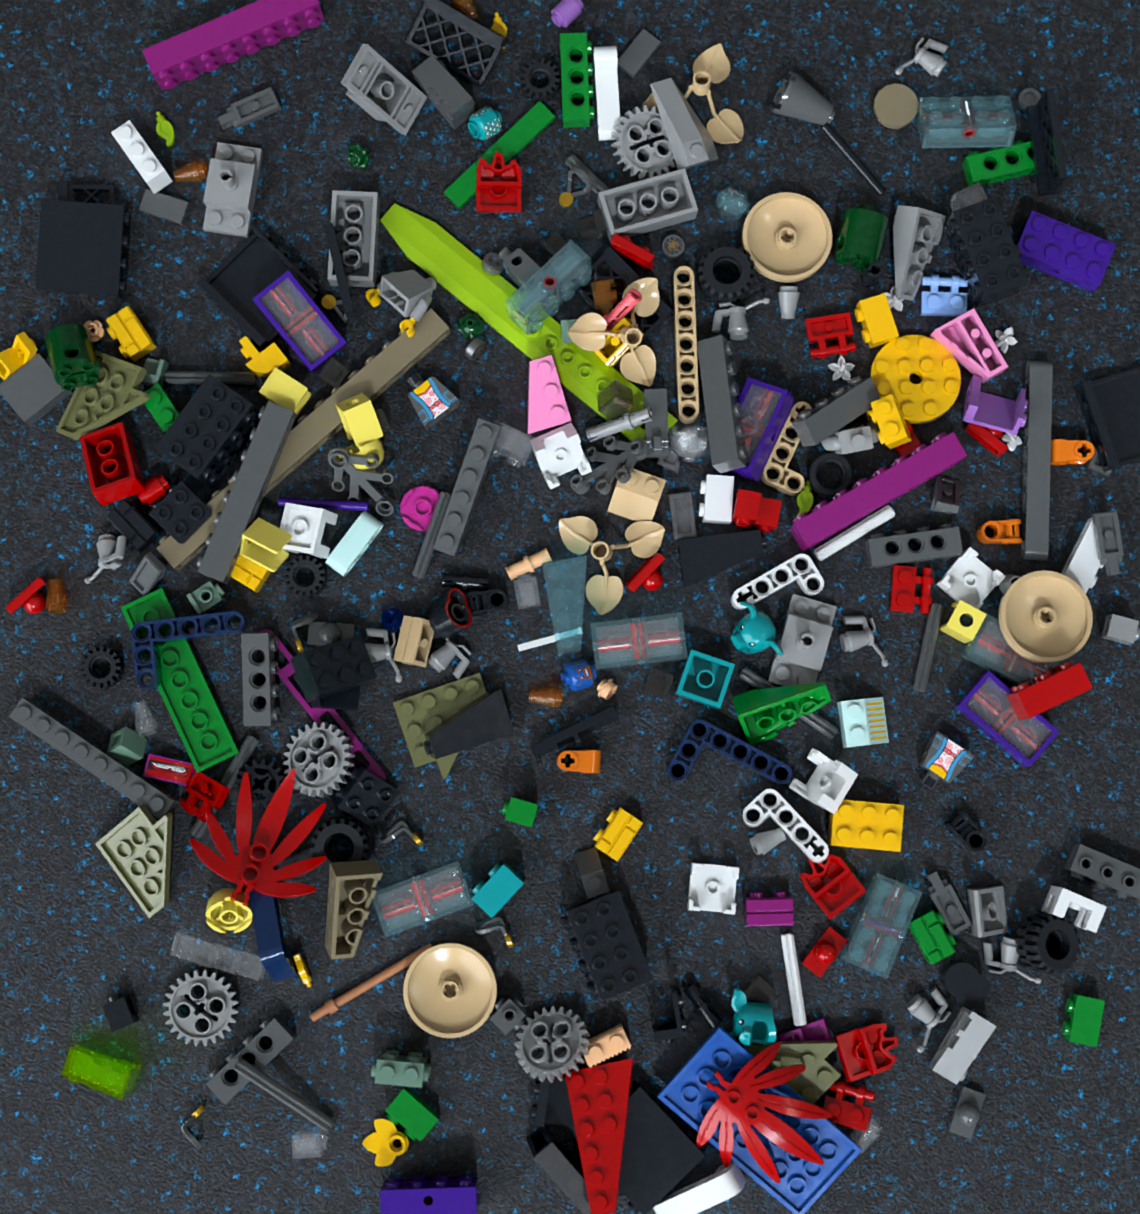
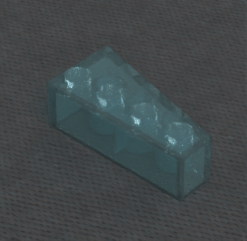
(566, 601)

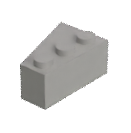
(961, 1045)

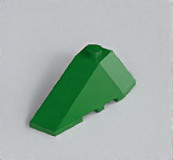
(770, 709)

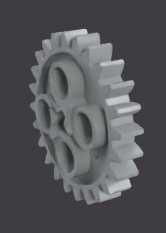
(639, 122)
(319, 759)
(189, 1025)
(532, 1045)

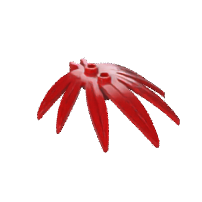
(255, 863)
(746, 1107)

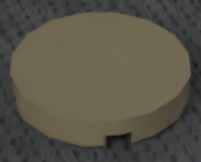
(895, 106)

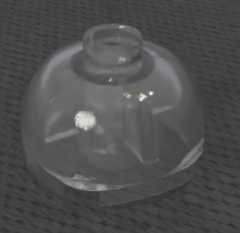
(689, 442)

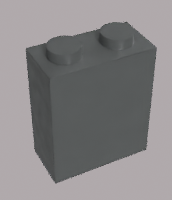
(33, 390)

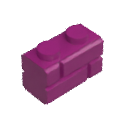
(769, 910)

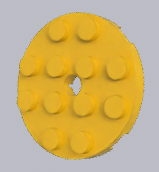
(929, 361)

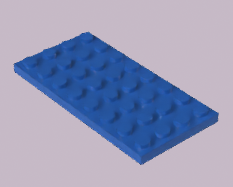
(799, 1179)

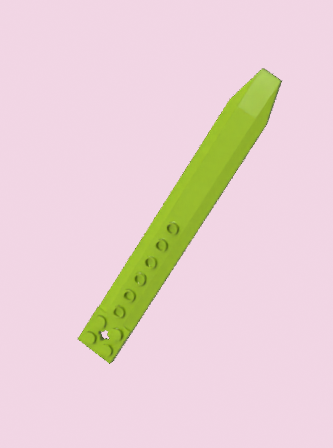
(487, 294)

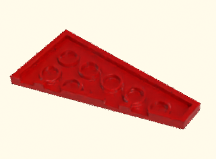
(600, 1119)

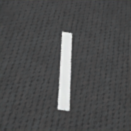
(536, 643)

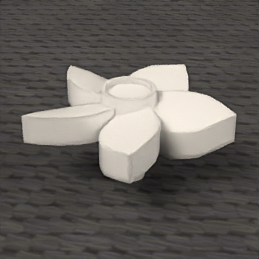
(893, 301)
(1005, 339)
(841, 369)
(1012, 440)

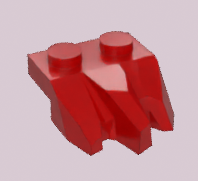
(498, 186)
(832, 885)
(865, 1051)

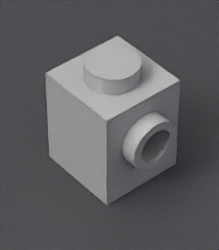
(1120, 629)

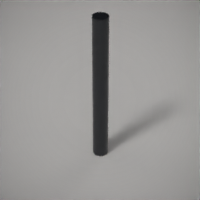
(853, 159)

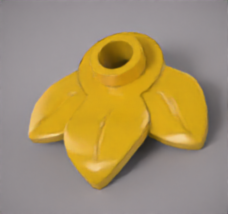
(382, 1142)

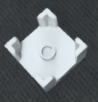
(559, 453)
(307, 528)
(970, 579)
(827, 784)
(712, 888)
(1089, 911)

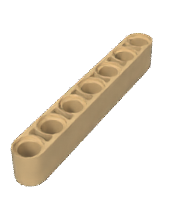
(685, 334)

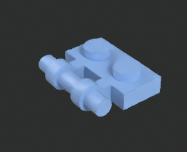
(943, 303)

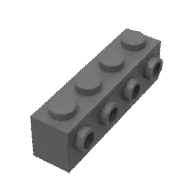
(836, 411)
(1104, 871)

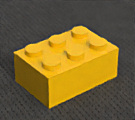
(866, 825)

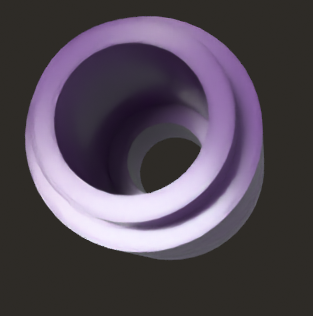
(566, 12)

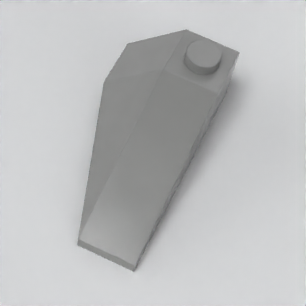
(685, 132)
(913, 238)

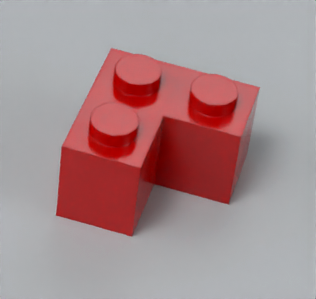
(755, 511)

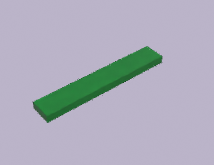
(509, 145)

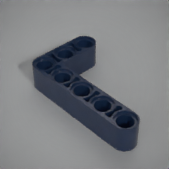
(178, 633)
(727, 750)
(270, 939)

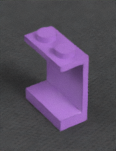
(993, 410)

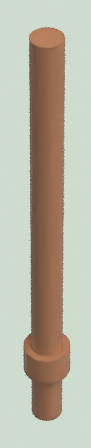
(332, 1005)

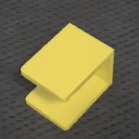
(285, 391)
(359, 419)
(264, 544)
(954, 627)

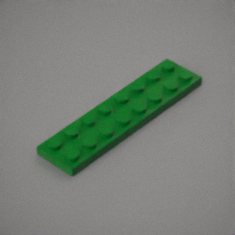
(184, 687)

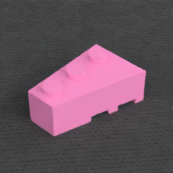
(971, 345)
(545, 396)

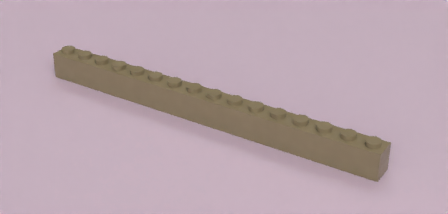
(324, 421)

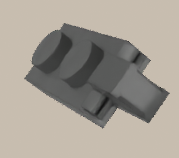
(250, 109)
(1108, 541)
(947, 904)

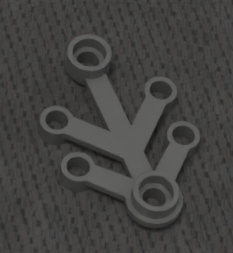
(633, 452)
(361, 477)

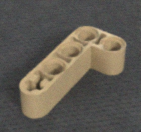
(781, 465)

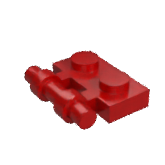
(640, 255)
(828, 328)
(903, 589)
(208, 790)
(847, 1113)

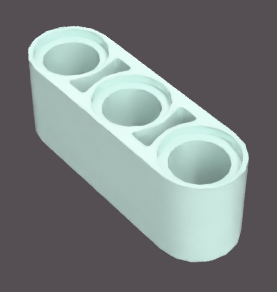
(354, 543)

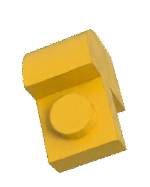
(17, 356)
(263, 363)

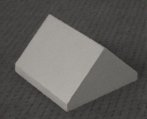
(987, 911)

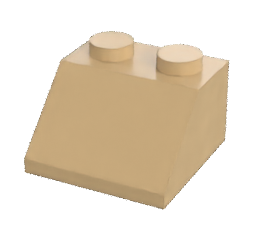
(637, 497)

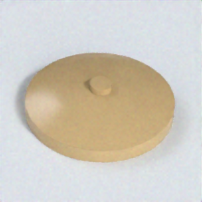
(787, 237)
(1045, 617)
(450, 990)

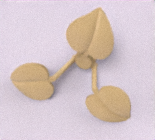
(707, 68)
(589, 333)
(578, 535)

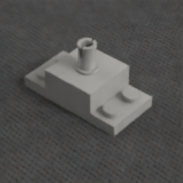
(382, 90)
(231, 189)
(803, 642)

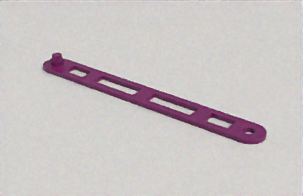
(315, 713)

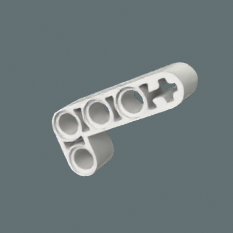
(606, 91)
(774, 585)
(789, 828)
(704, 1193)

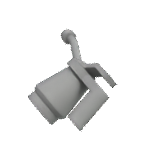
(931, 62)
(737, 322)
(110, 552)
(855, 640)
(382, 651)
(443, 656)
(1008, 958)
(921, 1009)

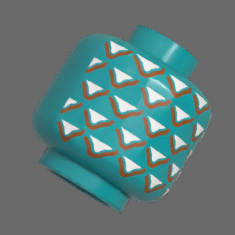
(485, 123)

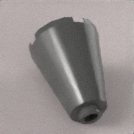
(801, 101)

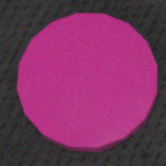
(419, 507)

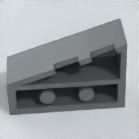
(444, 91)

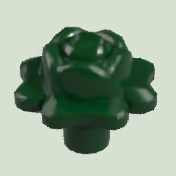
(358, 156)
(470, 325)

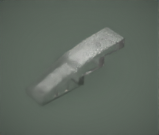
(217, 956)

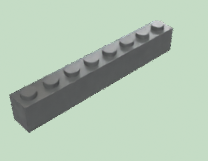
(247, 491)
(93, 758)

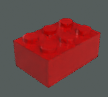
(112, 463)
(1048, 690)

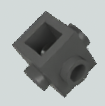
(506, 1023)

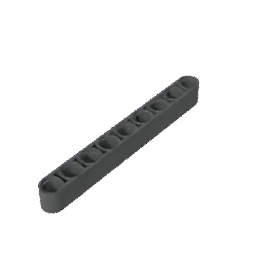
(1037, 461)

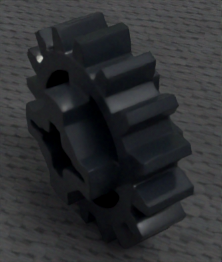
(254, 775)

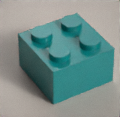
(705, 679)
(498, 889)

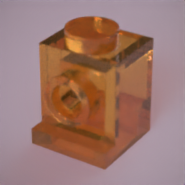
(604, 296)

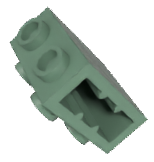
(401, 1070)

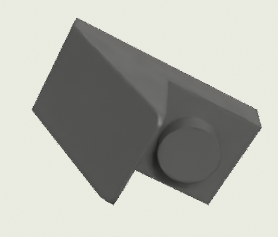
(946, 495)
(591, 872)

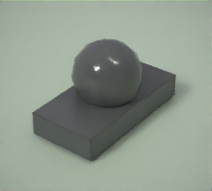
(148, 574)
(324, 633)
(966, 1112)

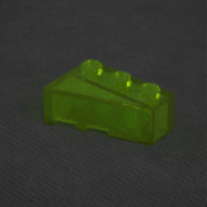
(101, 1072)

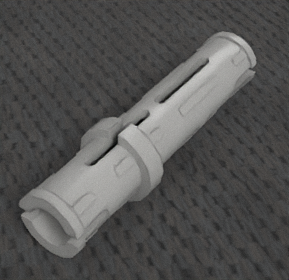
(619, 424)

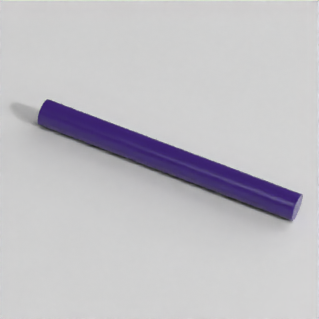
(326, 504)

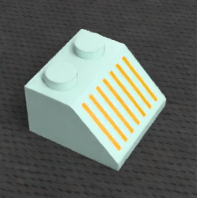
(862, 722)

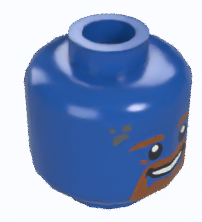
(578, 674)

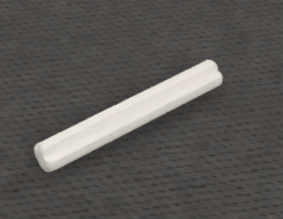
(854, 533)
(793, 979)

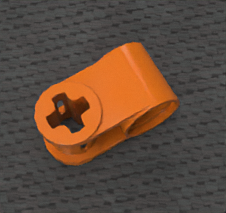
(1066, 451)
(1003, 532)
(584, 761)

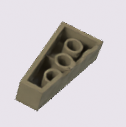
(349, 897)

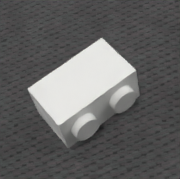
(717, 499)

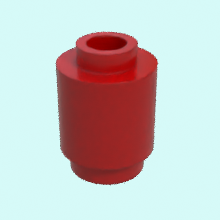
(155, 489)

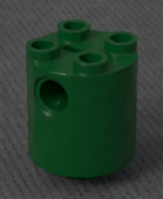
(861, 236)
(72, 356)

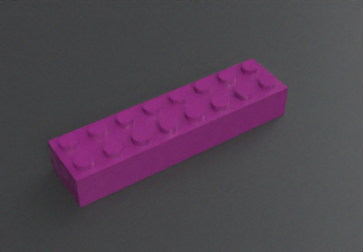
(229, 38)
(878, 491)

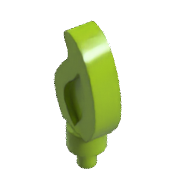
(165, 129)
(804, 499)

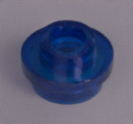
(387, 617)

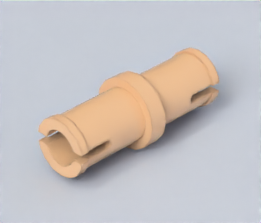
(528, 564)

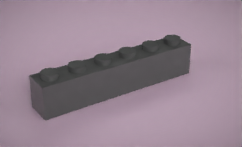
(721, 404)
(468, 487)

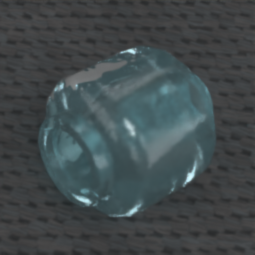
(732, 203)

